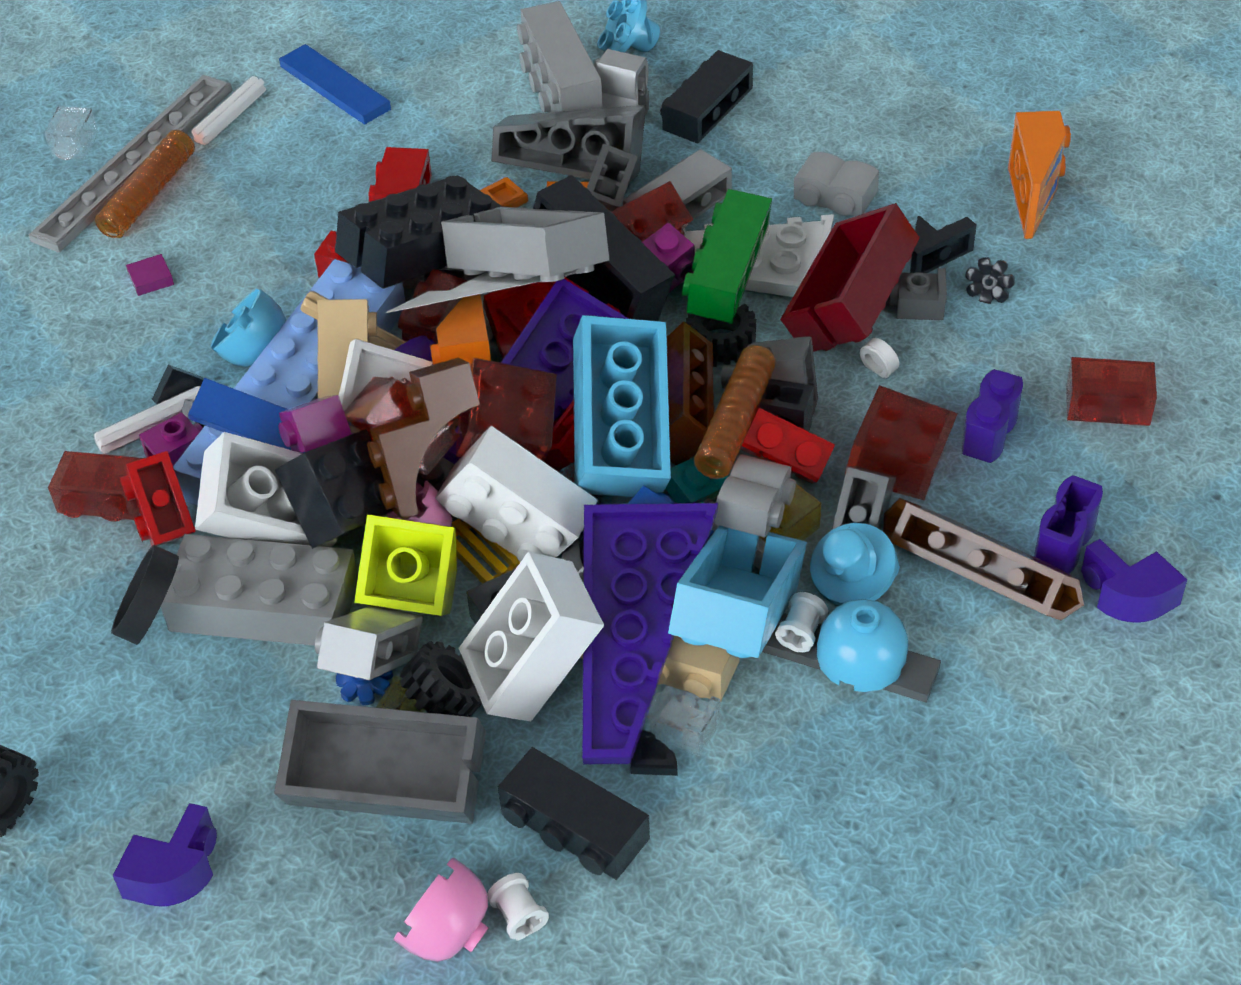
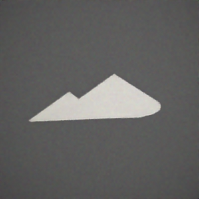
(475, 286)

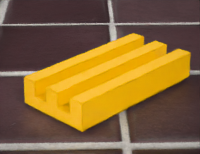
(472, 563)

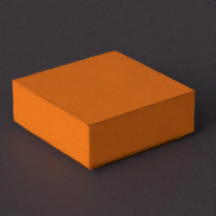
(506, 193)

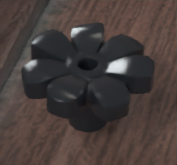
(982, 280)

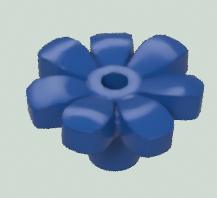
(363, 688)

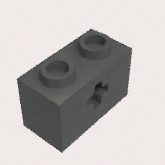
(611, 176)

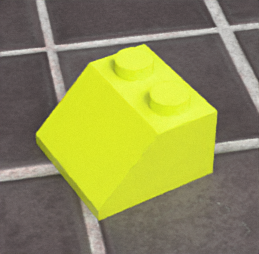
(407, 566)

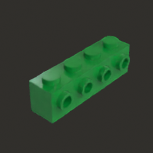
(727, 255)

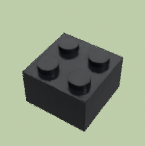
(334, 488)

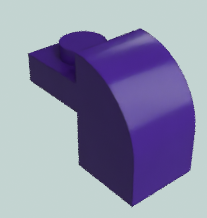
(1134, 591)
(172, 871)

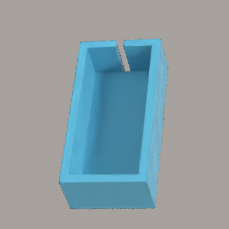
(728, 604)

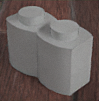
(623, 79)
(836, 184)
(754, 496)

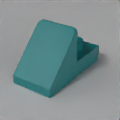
(690, 485)

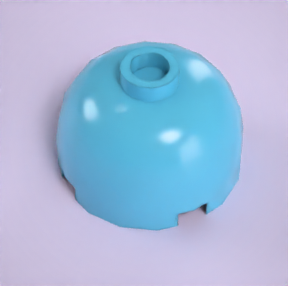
(249, 330)
(862, 645)

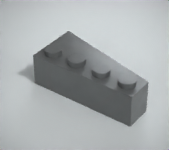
(568, 139)

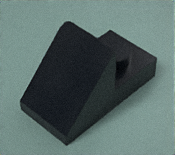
(941, 246)

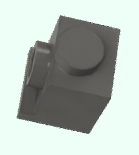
(920, 295)

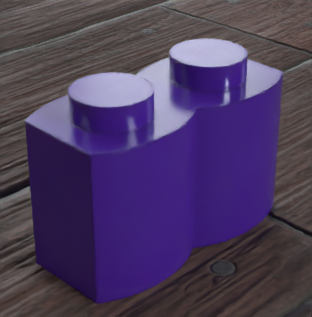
(992, 415)
(1069, 523)

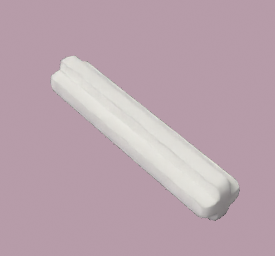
(228, 110)
(130, 428)

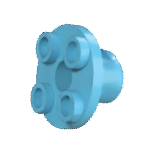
(628, 27)
(854, 563)

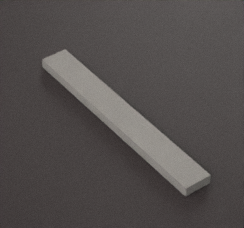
(92, 196)

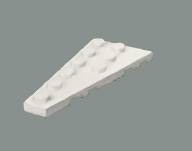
(784, 254)

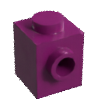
(673, 250)
(313, 424)
(171, 436)

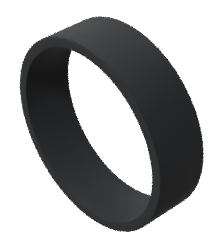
(145, 594)

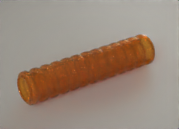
(145, 184)
(735, 412)

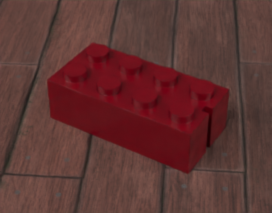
(851, 278)

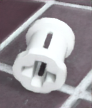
(801, 622)
(517, 906)

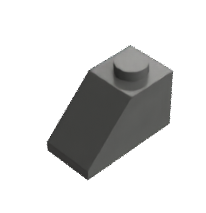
(864, 497)

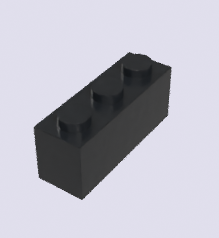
(707, 96)
(573, 814)

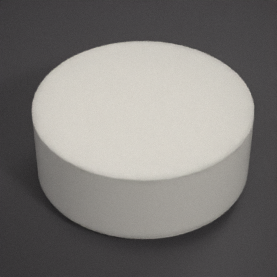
(879, 357)

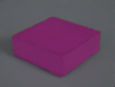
(149, 274)

